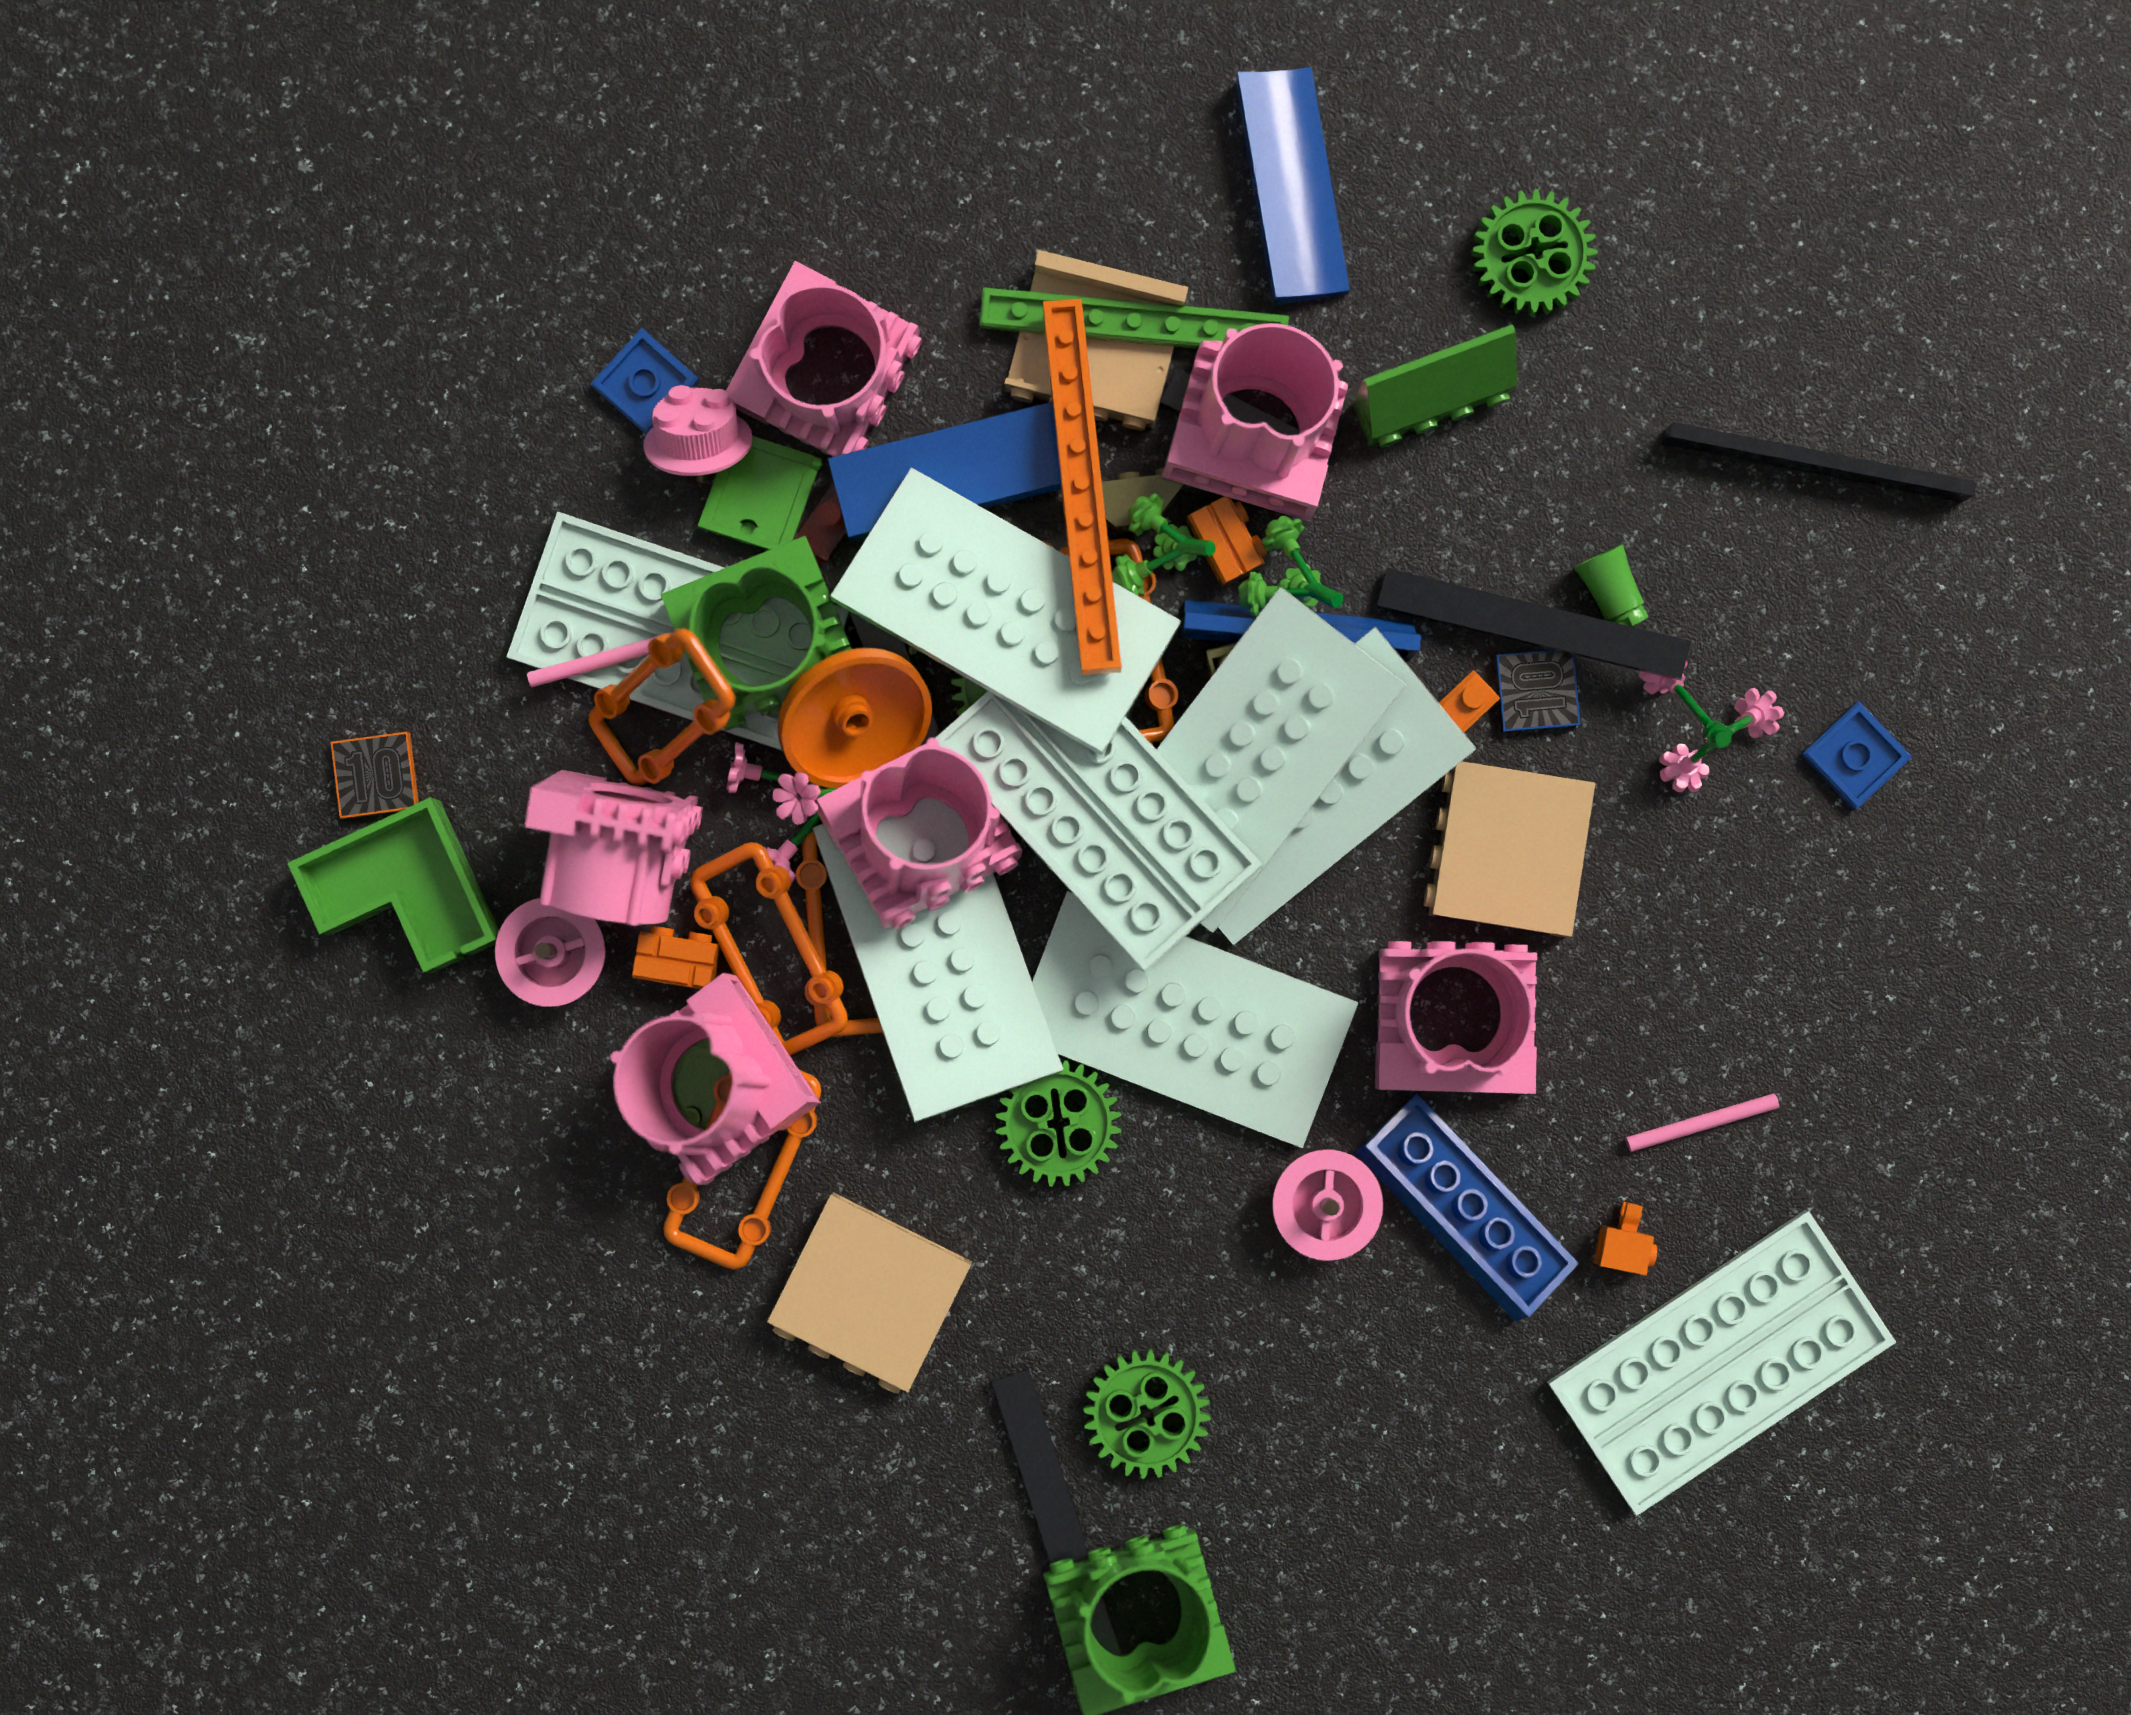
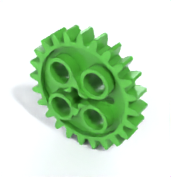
(1524, 221)
(1094, 1118)
(1130, 1381)

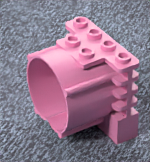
(803, 305)
(1252, 459)
(611, 846)
(901, 887)
(1500, 1067)
(765, 1090)

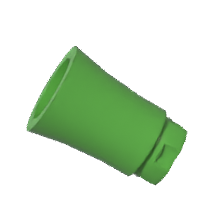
(1613, 587)

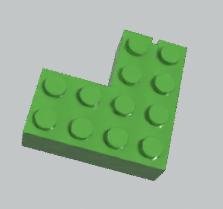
(402, 864)

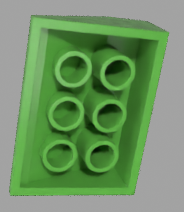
(1438, 387)

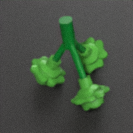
(1174, 546)
(1299, 582)

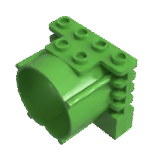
(781, 573)
(1151, 1669)

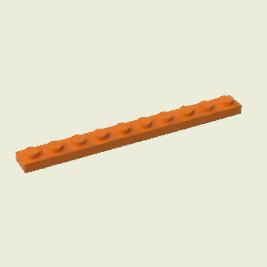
(1081, 487)

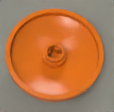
(853, 715)

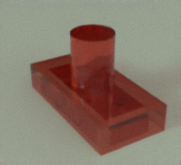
(825, 526)

